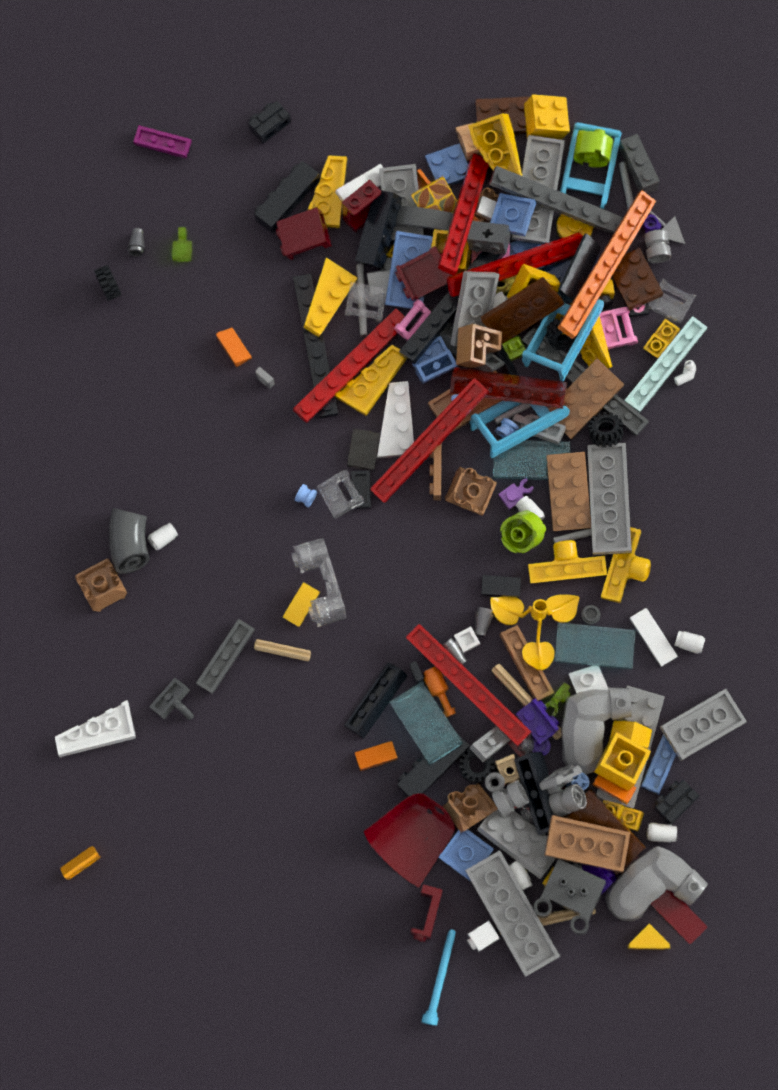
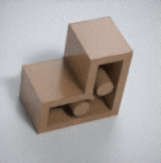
(475, 343)

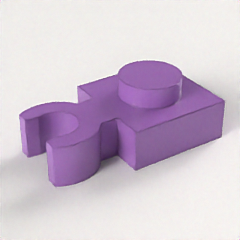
(513, 494)

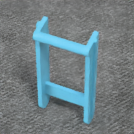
(588, 186)
(563, 369)
(545, 420)

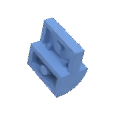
(435, 361)

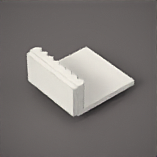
(588, 679)

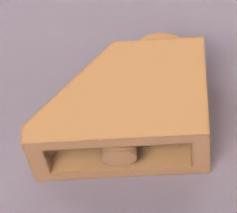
(466, 142)

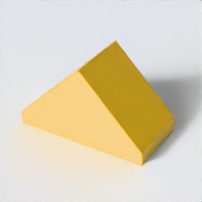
(632, 731)
(648, 939)

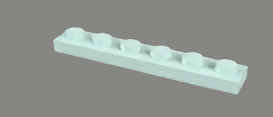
(665, 364)

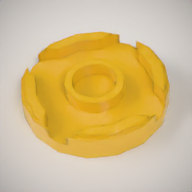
(567, 226)

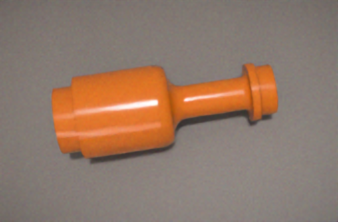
(437, 687)

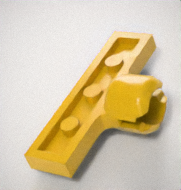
(567, 565)
(625, 567)

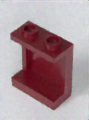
(357, 205)
(303, 232)
(422, 274)
(435, 894)

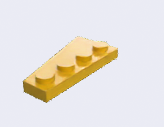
(325, 197)
(328, 296)
(370, 384)

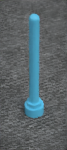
(430, 1016)

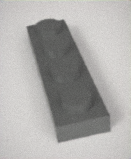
(225, 656)

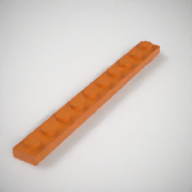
(606, 265)

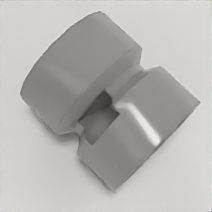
(657, 245)
(511, 797)
(567, 800)

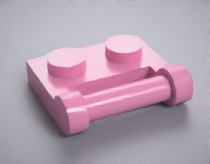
(418, 306)
(612, 330)

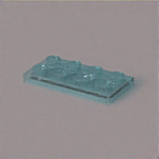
(527, 460)
(595, 646)
(426, 723)

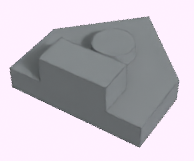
(559, 778)

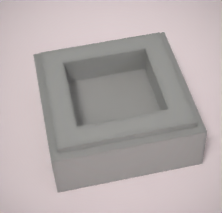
(265, 378)

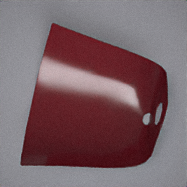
(402, 835)

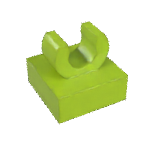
(514, 348)

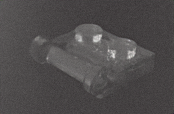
(366, 295)
(669, 306)
(334, 496)

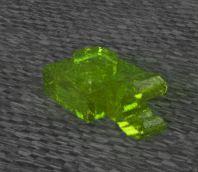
(182, 248)
(561, 695)

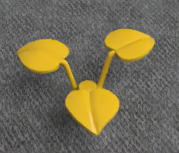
(561, 607)

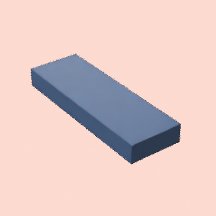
(659, 767)

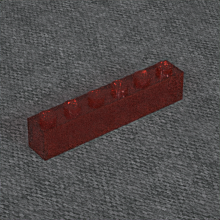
(512, 387)

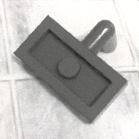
(170, 699)

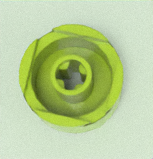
(593, 148)
(522, 531)

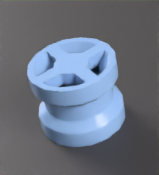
(506, 428)
(305, 495)
(580, 779)

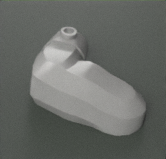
(584, 724)
(648, 879)

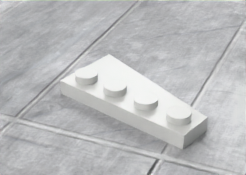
(397, 422)
(104, 730)

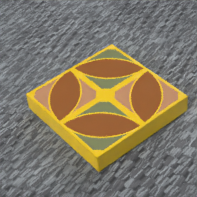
(436, 196)

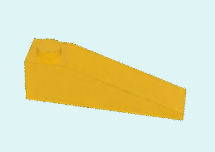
(496, 142)
(595, 345)

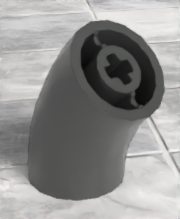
(127, 541)

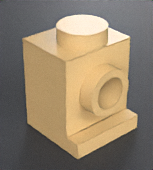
(503, 764)

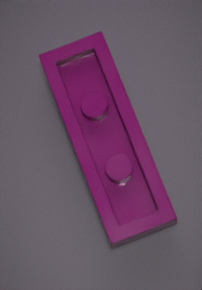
(162, 141)

